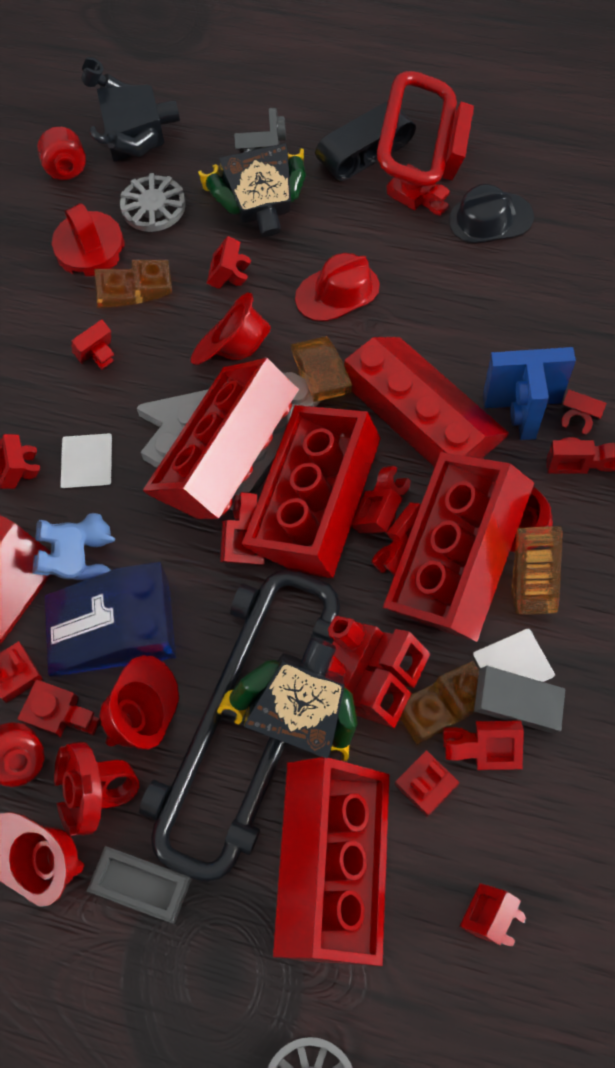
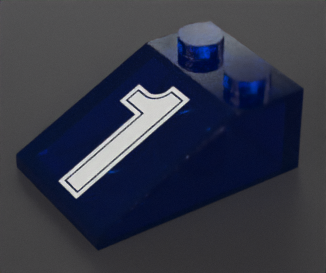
(110, 620)

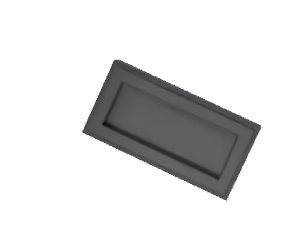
(520, 698)
(139, 885)

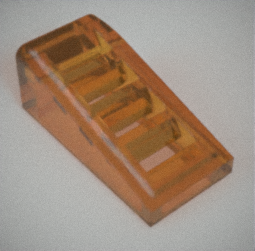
(537, 595)

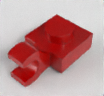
(414, 195)
(379, 506)
(234, 532)
(399, 532)
(53, 709)
(494, 745)

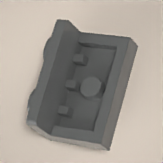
(258, 140)

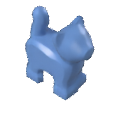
(67, 547)

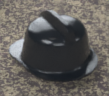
(490, 215)

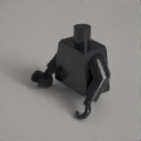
(128, 113)

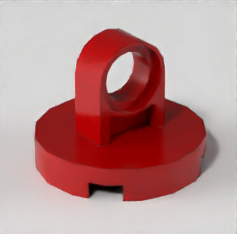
(87, 241)
(85, 787)

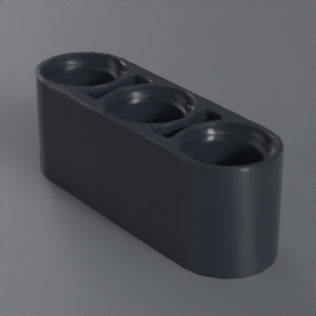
(356, 143)

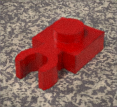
(578, 456)

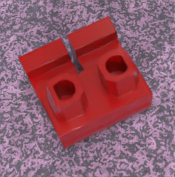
(372, 667)

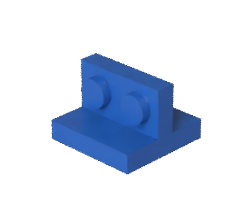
(527, 384)

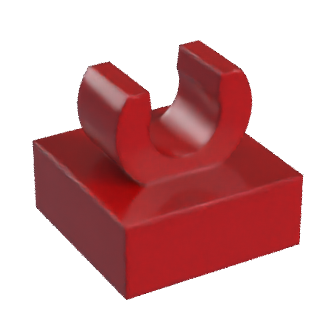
(225, 264)
(94, 344)
(582, 406)
(12, 461)
(16, 672)
(426, 783)
(492, 914)

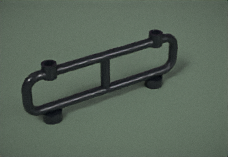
(165, 801)

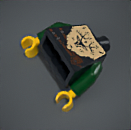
(258, 185)
(297, 701)

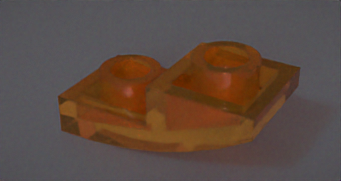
(140, 284)
(321, 368)
(442, 703)

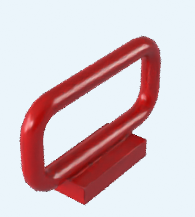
(451, 135)

